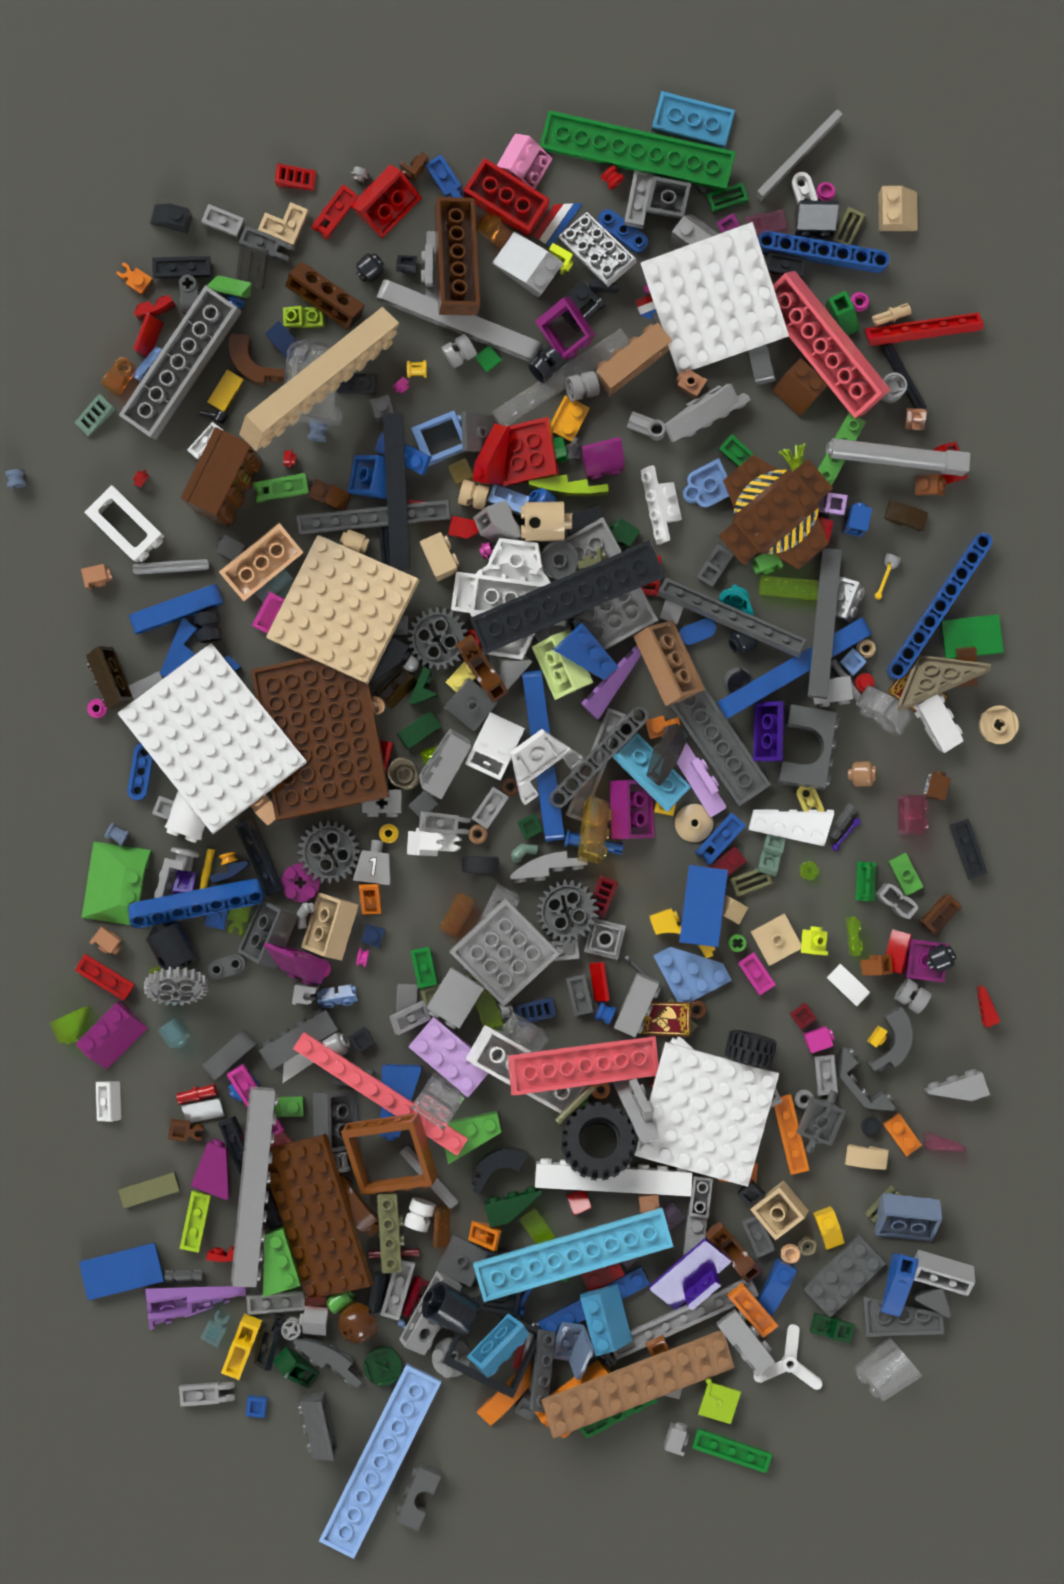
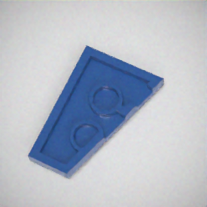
(586, 652)

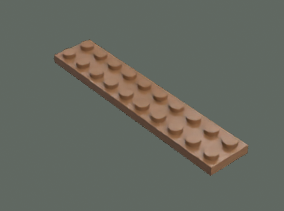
(637, 1384)

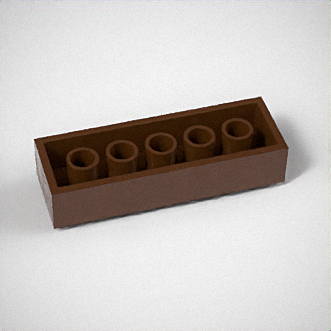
(456, 256)

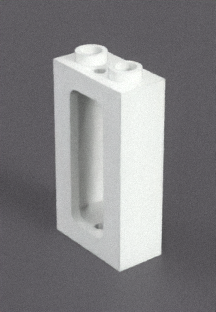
(153, 538)

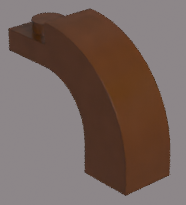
(240, 354)
(481, 668)
(363, 1216)
(730, 1246)

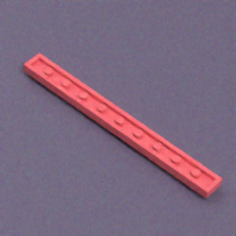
(374, 1089)

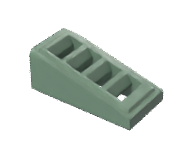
(89, 411)

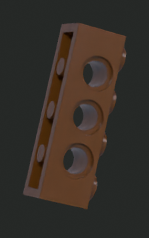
(324, 295)

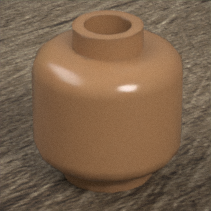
(862, 774)

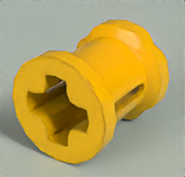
(416, 369)

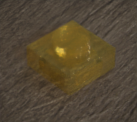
(460, 471)

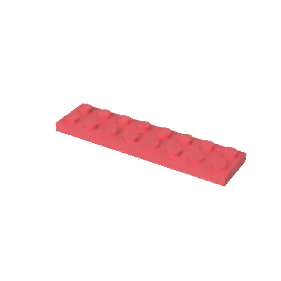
(583, 1065)

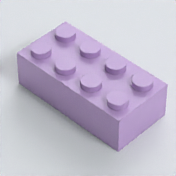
(447, 1055)

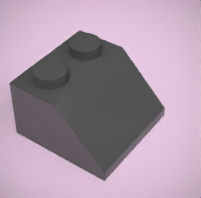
(668, 197)

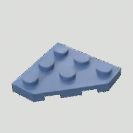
(690, 974)

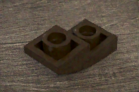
(906, 515)

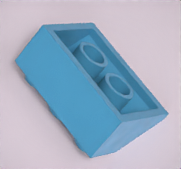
(606, 1319)
(498, 1345)

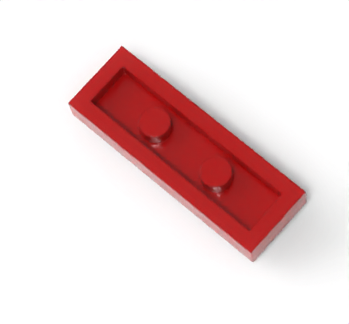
(104, 977)

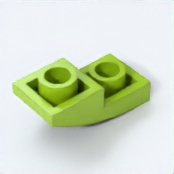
(303, 317)

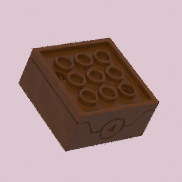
(222, 477)

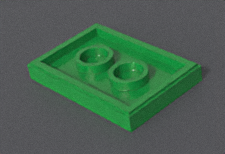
(980, 631)

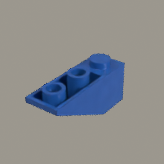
(898, 1283)

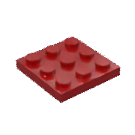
(530, 452)

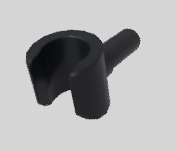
(219, 417)

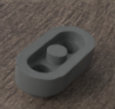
(226, 966)

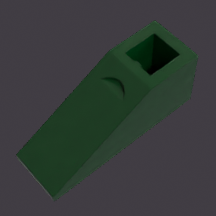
(505, 1209)

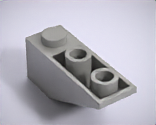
(966, 1087)

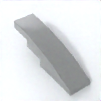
(701, 413)

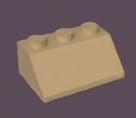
(329, 926)

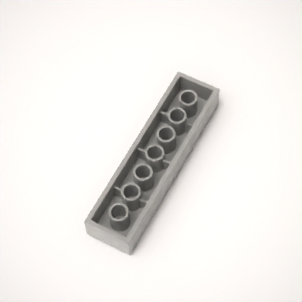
(180, 362)

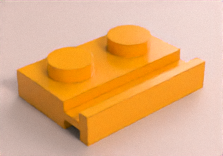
(569, 418)

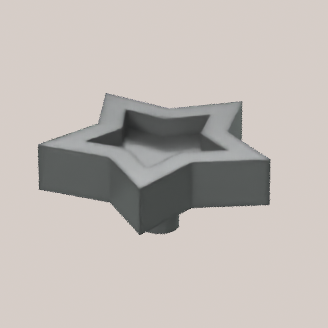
(574, 449)

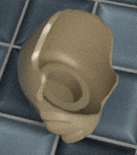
(403, 773)

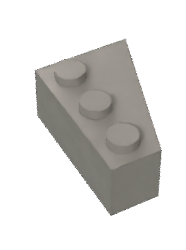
(444, 763)
(746, 1341)

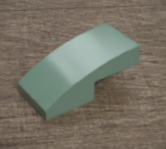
(771, 854)

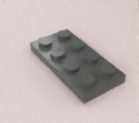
(844, 1275)

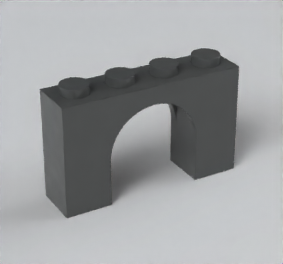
(822, 725)

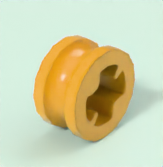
(228, 858)

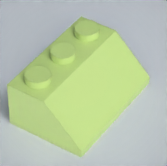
(560, 673)

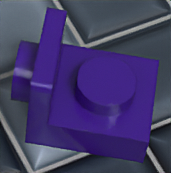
(184, 881)

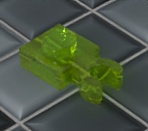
(238, 916)

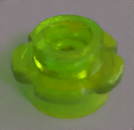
(804, 870)

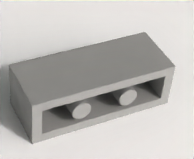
(637, 1005)
(944, 1273)

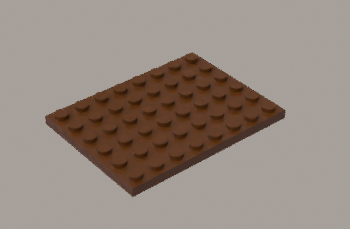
(332, 727)

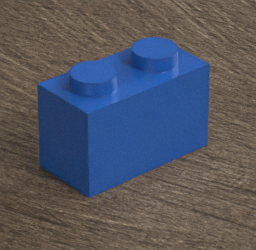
(857, 519)

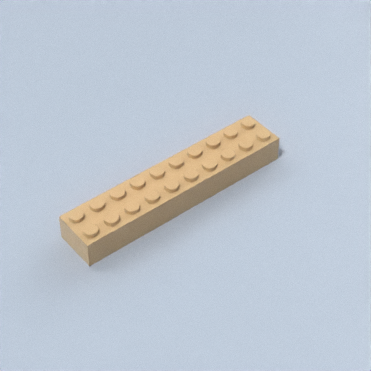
(318, 379)

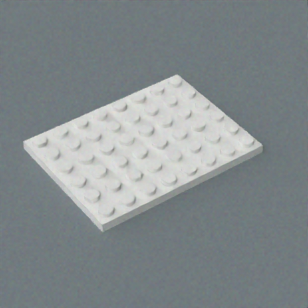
(212, 738)

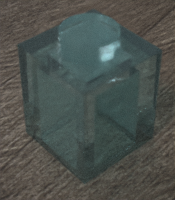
(174, 1033)

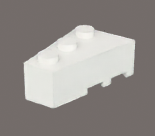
(939, 723)

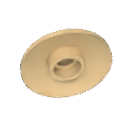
(684, 827)

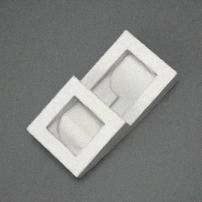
(848, 985)

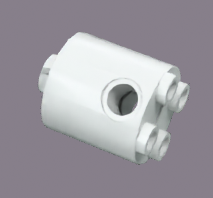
(184, 820)

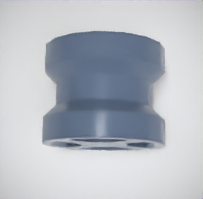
(317, 432)
(15, 478)

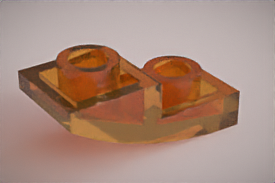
(457, 914)

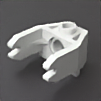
(429, 843)

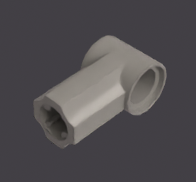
(644, 425)

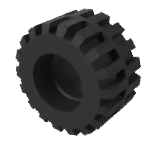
(750, 1048)

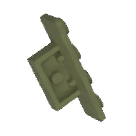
(390, 1232)

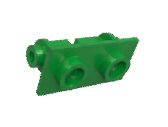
(865, 881)

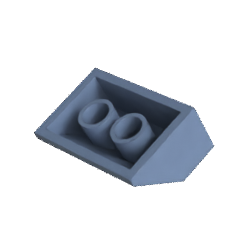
(909, 1217)

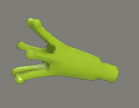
(799, 456)

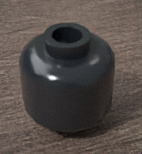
(370, 267)
(741, 643)
(941, 958)

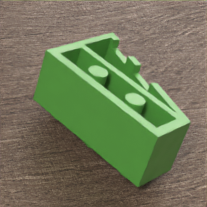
(477, 1130)

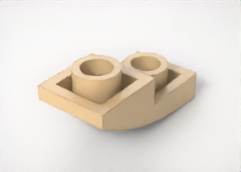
(867, 1157)

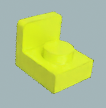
(562, 255)

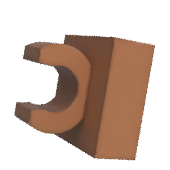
(915, 419)

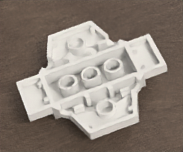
(511, 572)

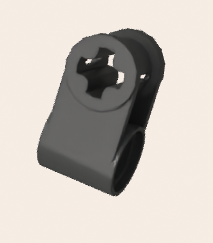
(188, 296)

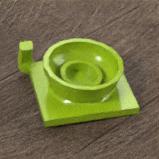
(719, 1402)

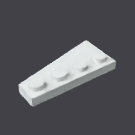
(800, 826)

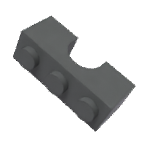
(424, 1480)

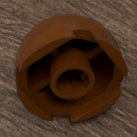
(356, 1323)

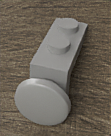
(167, 875)

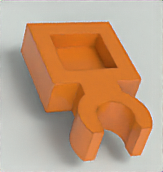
(136, 280)

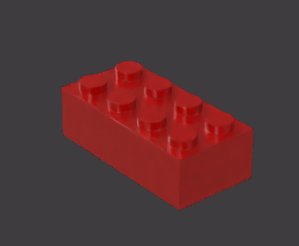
(506, 197)

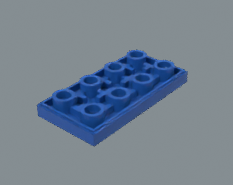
(703, 906)
(121, 1271)

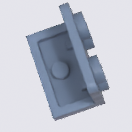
(573, 1346)

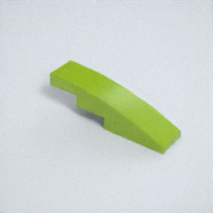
(560, 486)

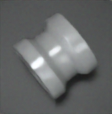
(290, 1332)

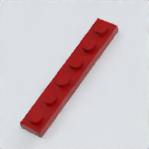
(924, 329)

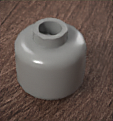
(337, 1042)

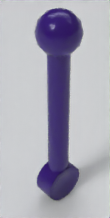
(856, 822)

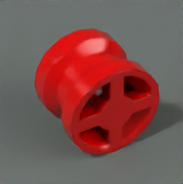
(612, 177)

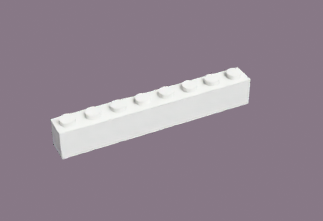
(631, 1180)

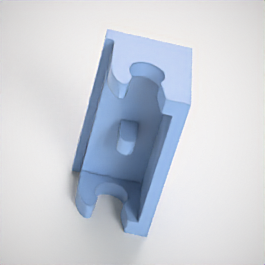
(512, 497)

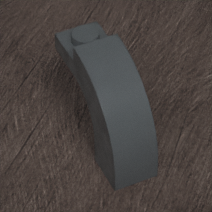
(900, 1043)

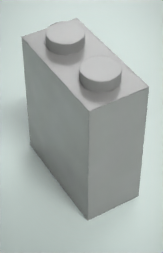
(454, 998)

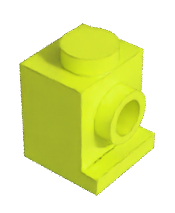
(814, 941)

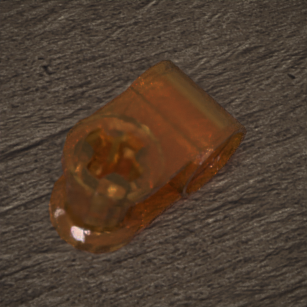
(117, 378)

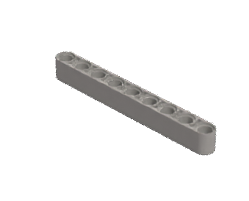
(473, 326)

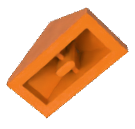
(370, 898)
(484, 1235)

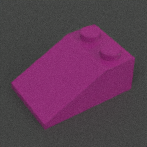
(603, 458)
(298, 963)

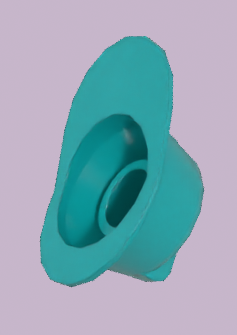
(737, 598)

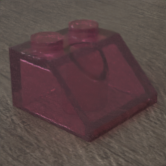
(912, 814)

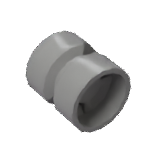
(465, 349)
(583, 385)
(898, 386)
(919, 998)

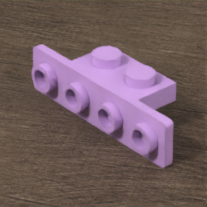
(700, 781)

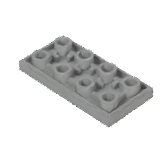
(597, 249)

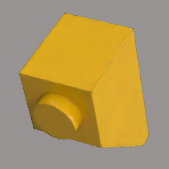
(829, 1227)

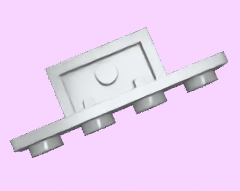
(661, 503)

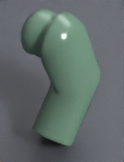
(521, 850)

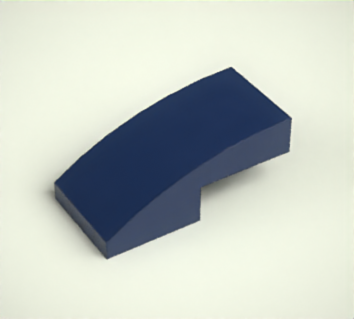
(280, 338)
(234, 869)

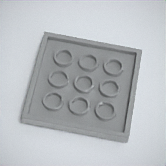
(504, 952)

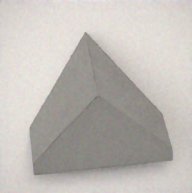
(509, 668)

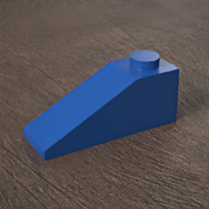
(776, 1285)

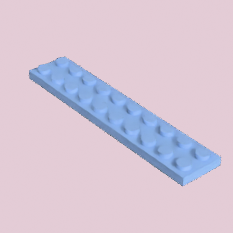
(380, 1460)

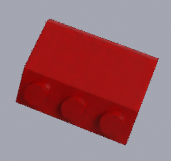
(386, 201)

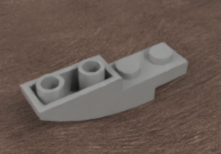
(540, 866)
(697, 1212)

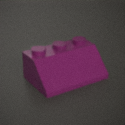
(631, 811)
(111, 1035)

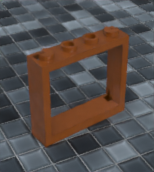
(384, 1125)

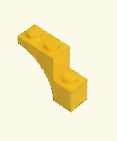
(667, 921)

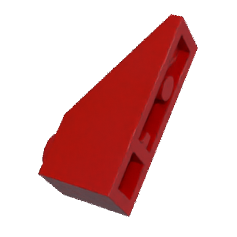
(491, 460)

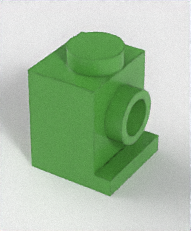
(765, 563)

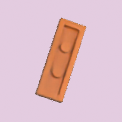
(752, 1310)

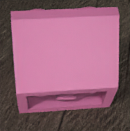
(525, 160)

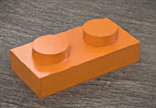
(902, 1134)

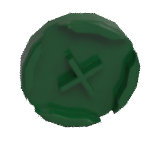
(383, 1365)

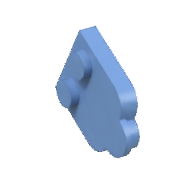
(706, 485)

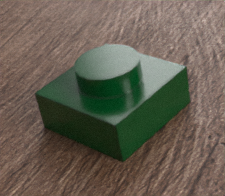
(530, 826)

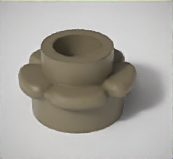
(807, 1241)

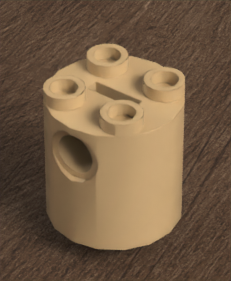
(552, 521)

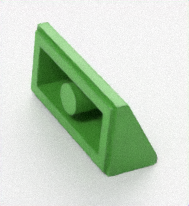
(231, 286)

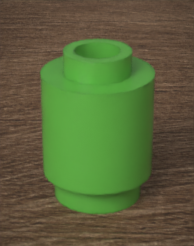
(340, 1301)

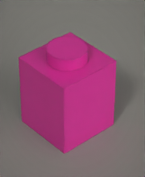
(818, 1039)

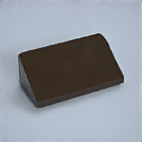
(396, 687)

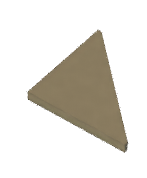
(935, 675)

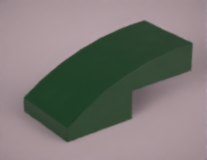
(419, 730)
(832, 1327)

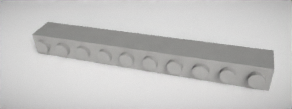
(253, 1187)

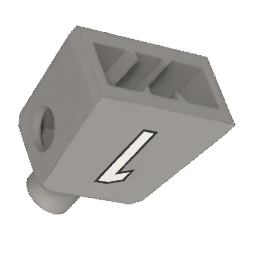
(374, 865)

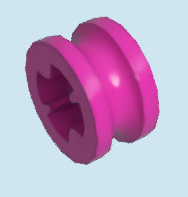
(362, 957)

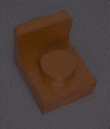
(417, 166)

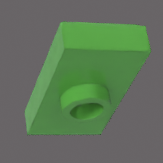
(905, 874)

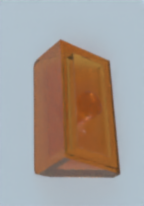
(441, 1226)

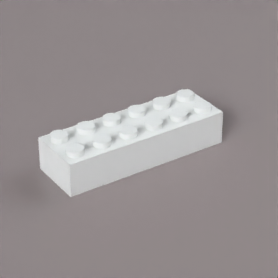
(491, 1055)

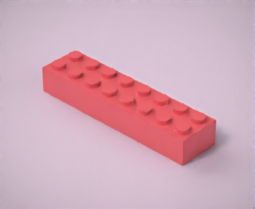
(828, 347)

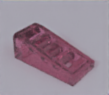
(936, 1142)

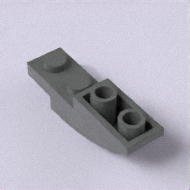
(322, 1352)

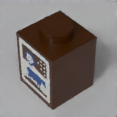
(937, 786)

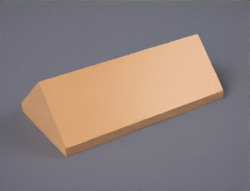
(261, 562)

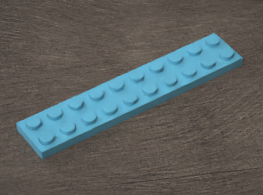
(573, 1254)

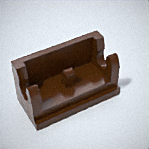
(940, 913)

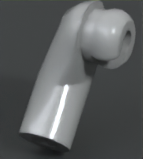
(302, 913)

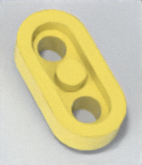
(809, 802)

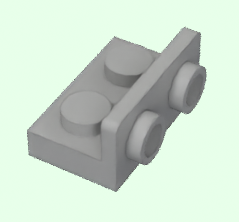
(848, 597)

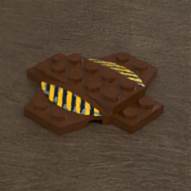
(775, 511)

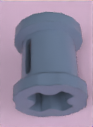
(117, 834)

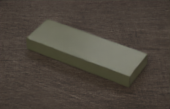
(149, 1190)

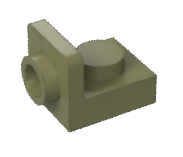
(589, 560)

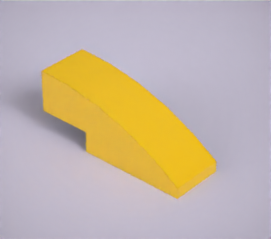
(241, 1346)

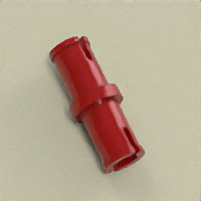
(197, 1094)

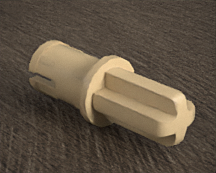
(892, 314)

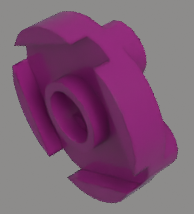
(292, 890)

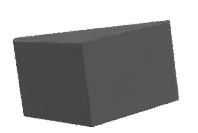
(933, 1298)

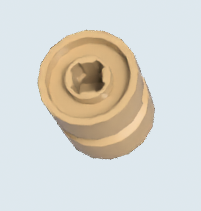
(473, 494)

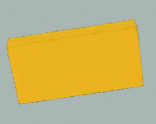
(225, 391)

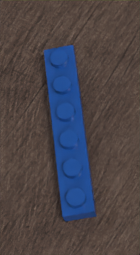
(574, 1313)

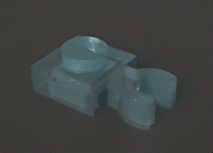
(214, 1330)

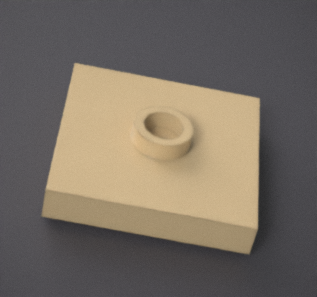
(776, 939)

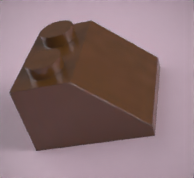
(800, 387)

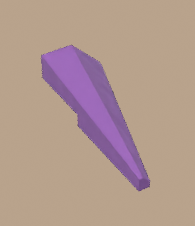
(606, 690)
(170, 1303)

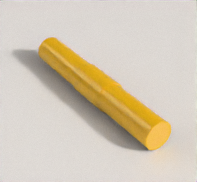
(207, 869)

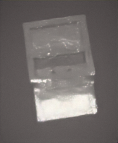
(438, 1101)

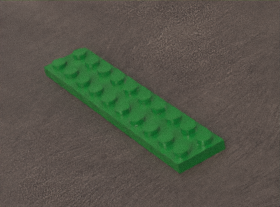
(637, 150)

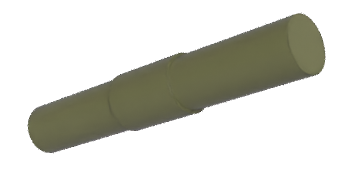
(574, 1104)

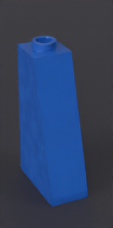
(404, 1081)

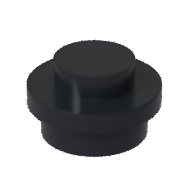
(870, 1126)

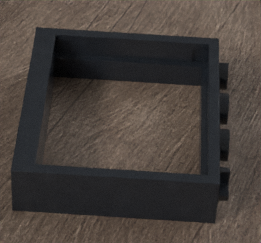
(508, 1391)

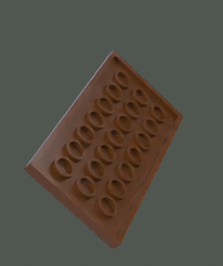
(317, 1217)

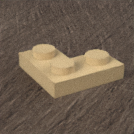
(289, 227)

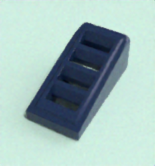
(549, 1001)

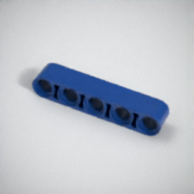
(176, 609)

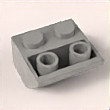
(497, 522)

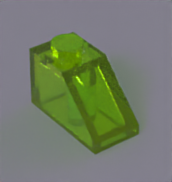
(70, 1025)

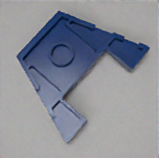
(179, 653)

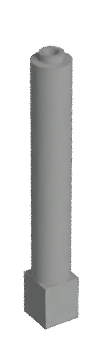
(946, 462)

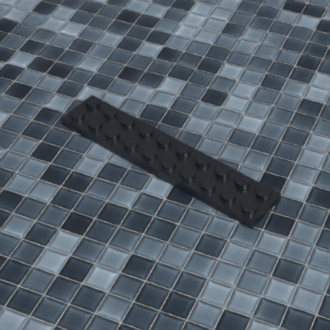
(567, 597)

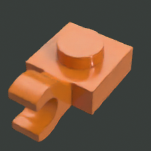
(656, 726)

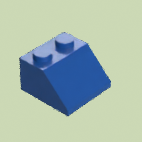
(368, 477)

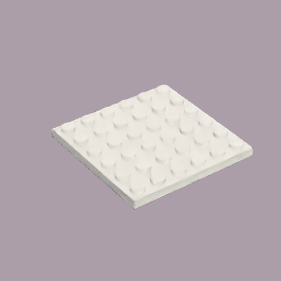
(715, 298)
(708, 1113)

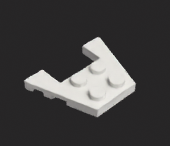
(535, 757)

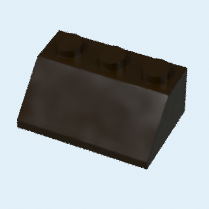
(109, 677)

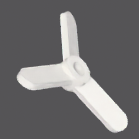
(791, 1355)

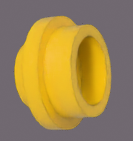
(395, 833)

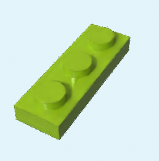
(195, 1221)

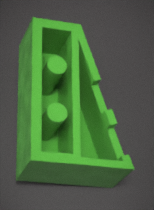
(279, 1263)

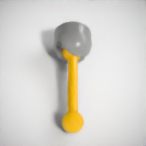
(891, 562)

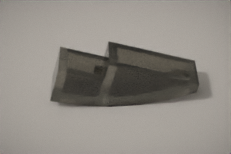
(666, 753)

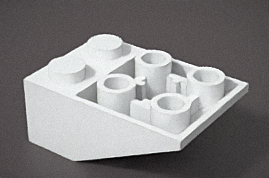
(493, 746)

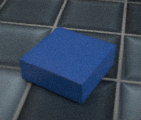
(256, 1406)

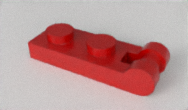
(335, 211)

